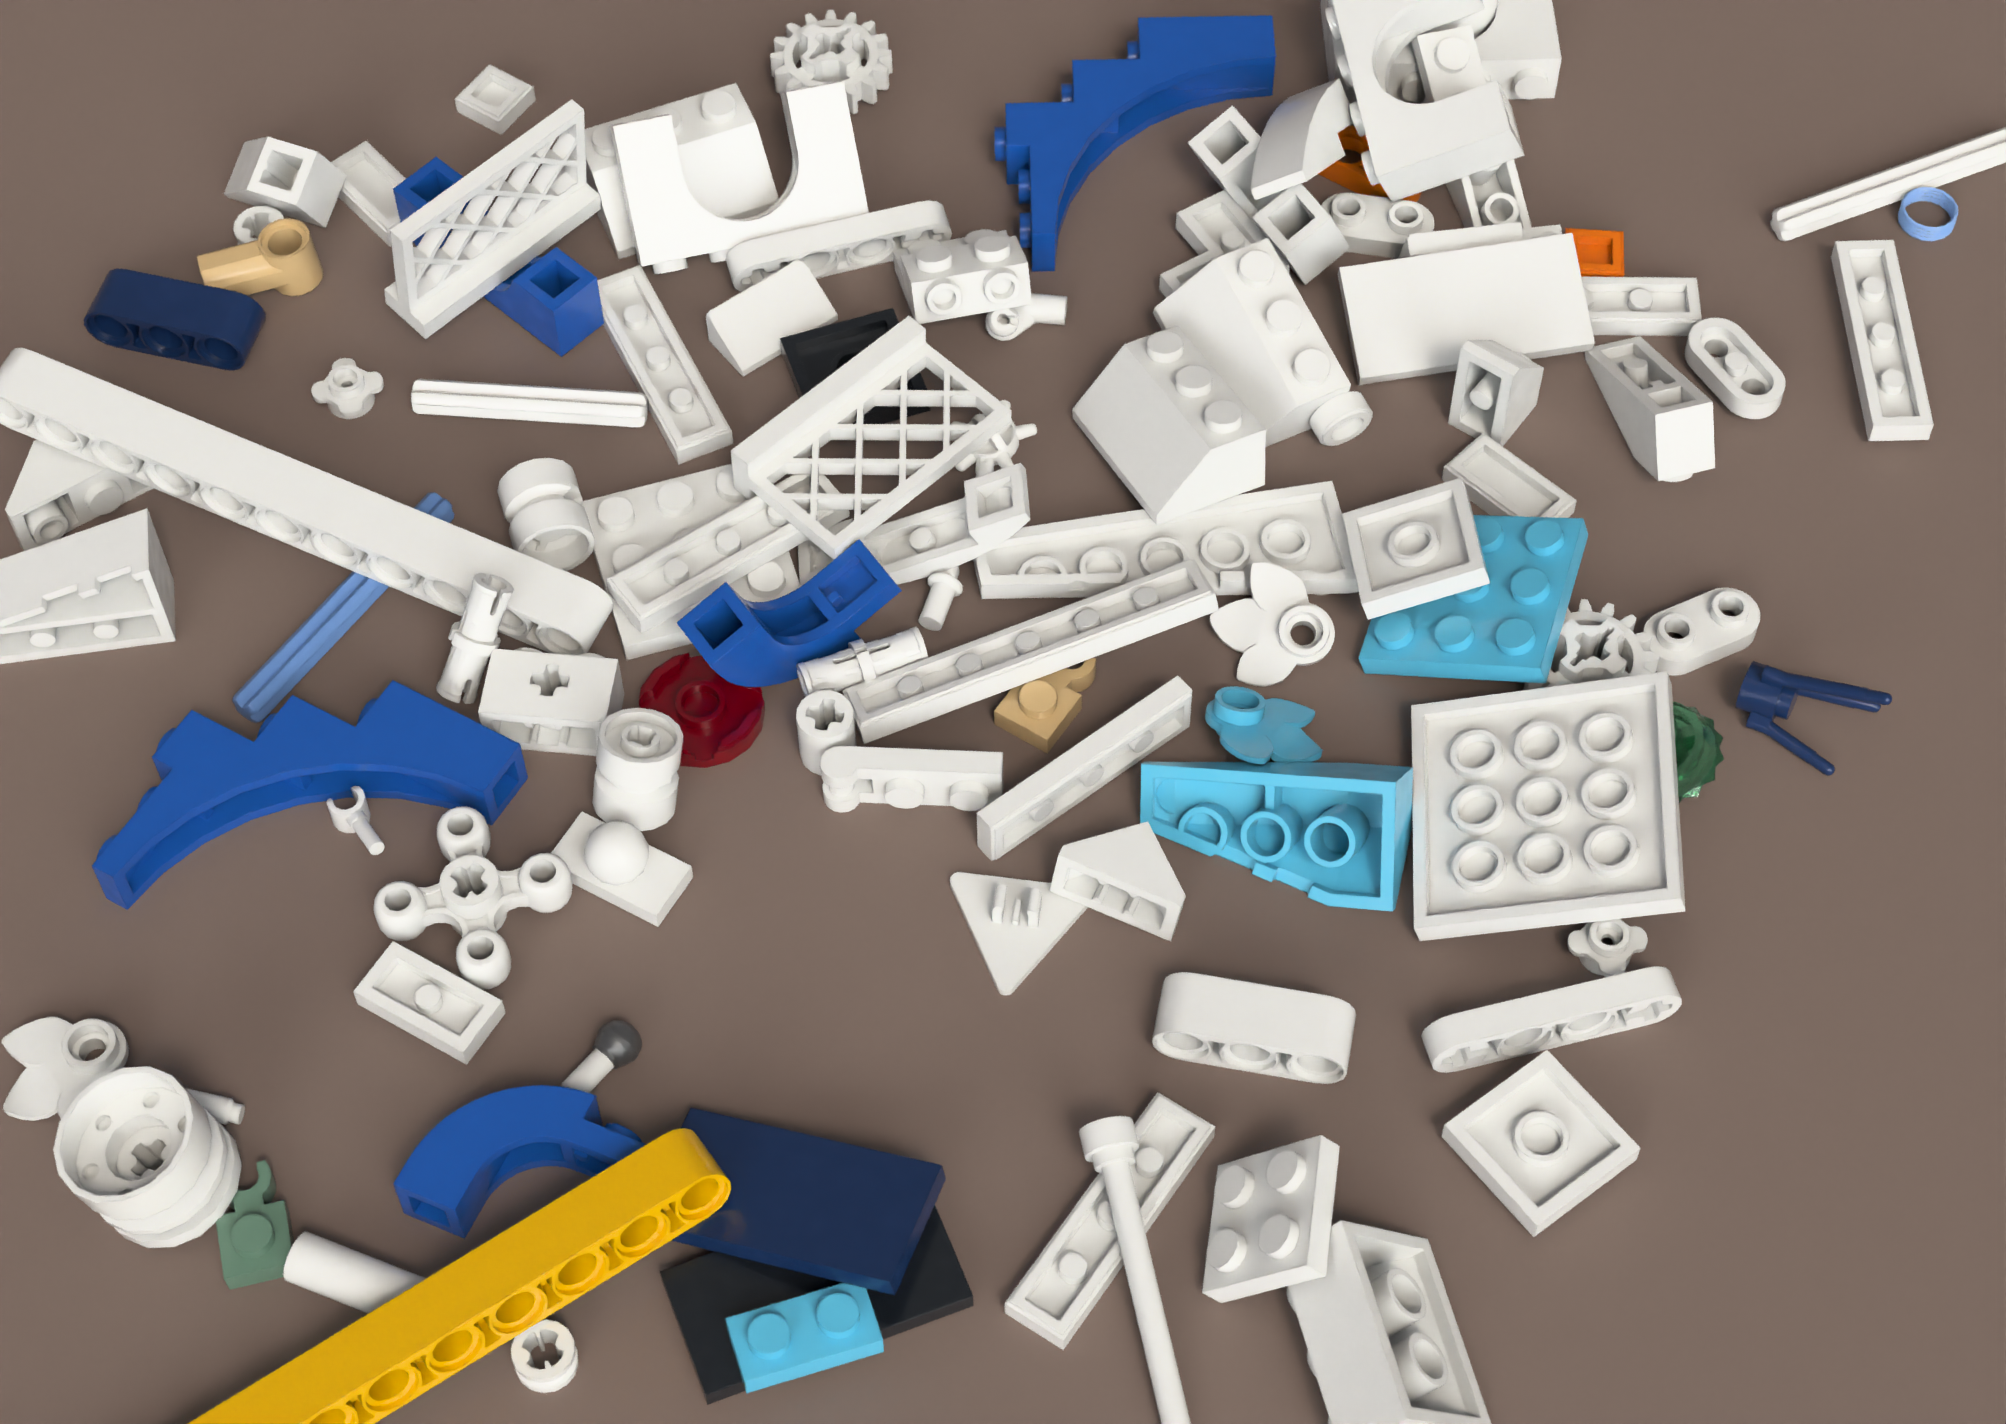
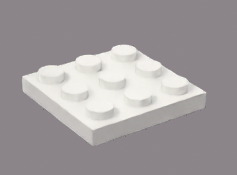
(654, 515)

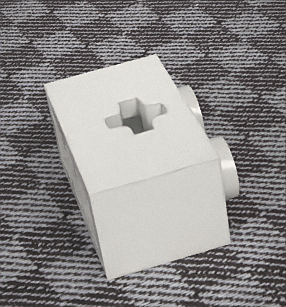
(550, 698)

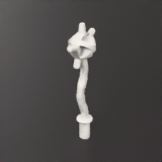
(993, 452)

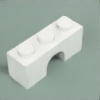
(1288, 218)

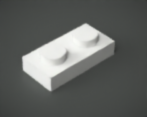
(429, 1002)

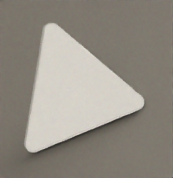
(1012, 922)

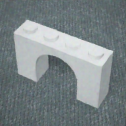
(1516, 50)
(1410, 142)
(673, 226)

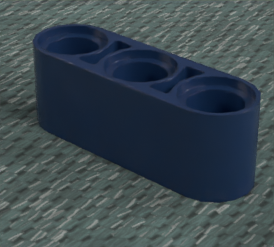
(175, 319)

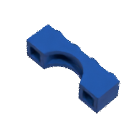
(546, 297)

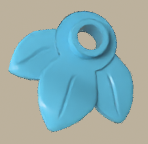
(1261, 727)

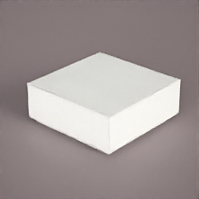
(495, 99)

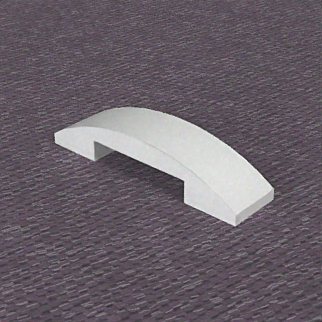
(941, 536)

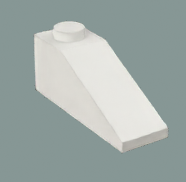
(1655, 408)

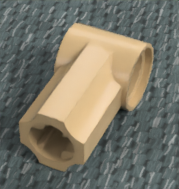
(279, 260)

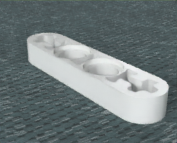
(839, 244)
(1551, 1019)

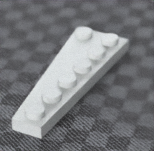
(1089, 555)

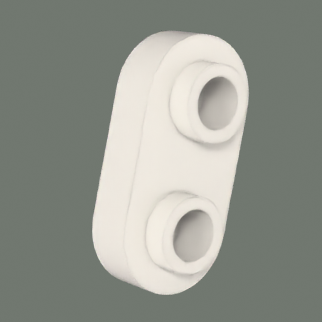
(1376, 223)
(1741, 375)
(1705, 630)

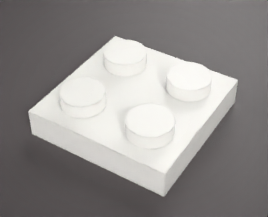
(1415, 548)
(1540, 1142)
(1271, 1220)

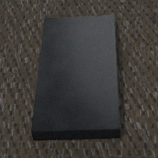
(726, 1285)

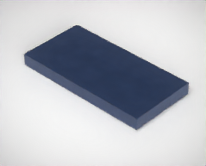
(814, 1202)

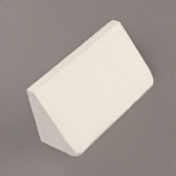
(753, 321)

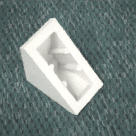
(1123, 878)

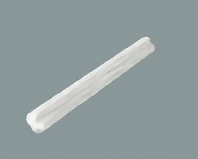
(1889, 185)

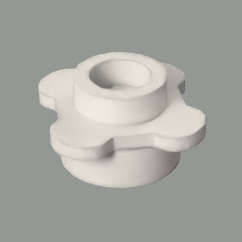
(348, 389)
(1604, 958)

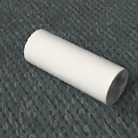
(345, 1273)

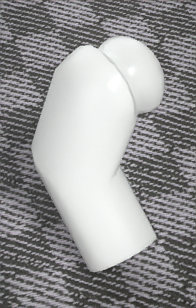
(1012, 322)

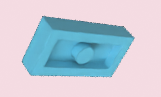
(804, 1335)

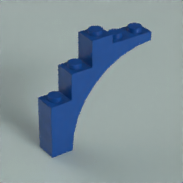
(1165, 72)
(303, 756)

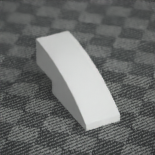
(1301, 139)

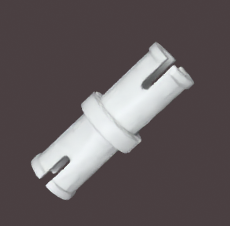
(474, 638)
(861, 662)

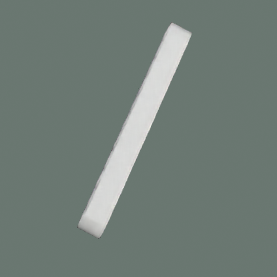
(294, 501)

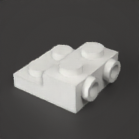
(963, 275)

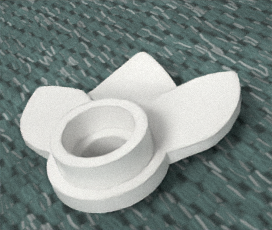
(1264, 623)
(57, 1065)

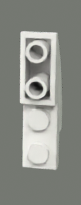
(1448, 67)

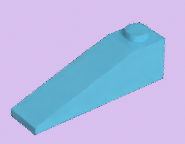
(1306, 824)

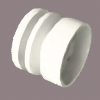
(147, 1157)

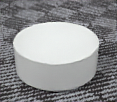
(1341, 418)

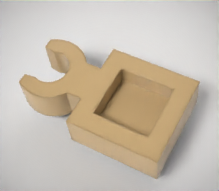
(1046, 706)

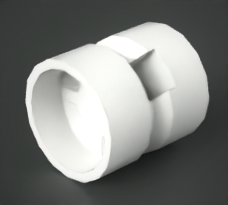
(546, 512)
(637, 768)

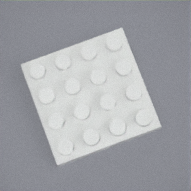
(1546, 808)

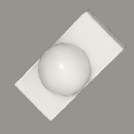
(622, 867)

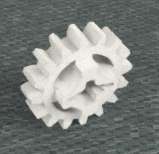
(833, 52)
(1592, 648)

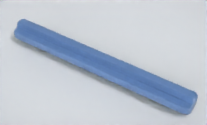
(318, 633)

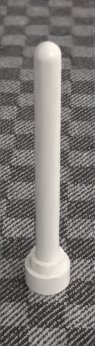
(1111, 1148)

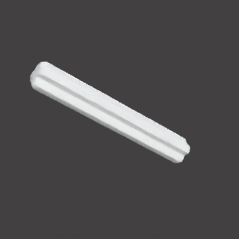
(529, 403)

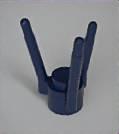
(1773, 693)

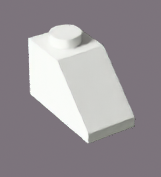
(1493, 390)

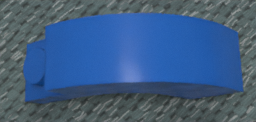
(765, 640)
(499, 1137)

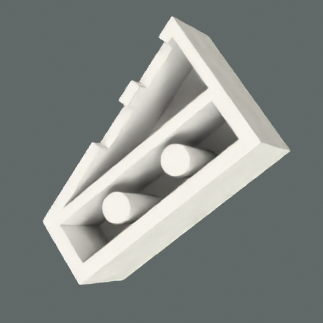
(87, 593)

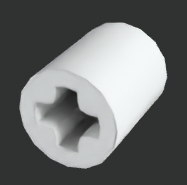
(823, 722)

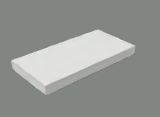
(1421, 309)

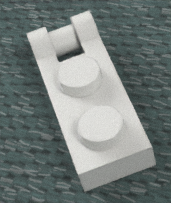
(910, 777)

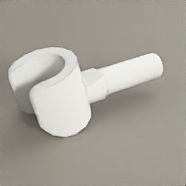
(357, 820)

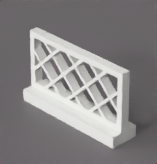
(488, 249)
(829, 414)

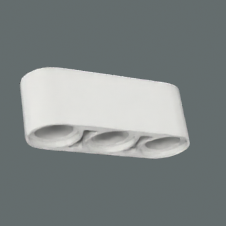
(1254, 1028)

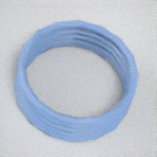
(1923, 194)

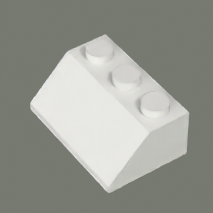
(717, 154)
(1258, 337)
(1172, 427)
(1385, 1333)

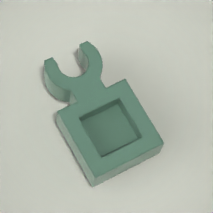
(256, 1235)

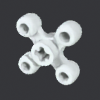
(473, 897)

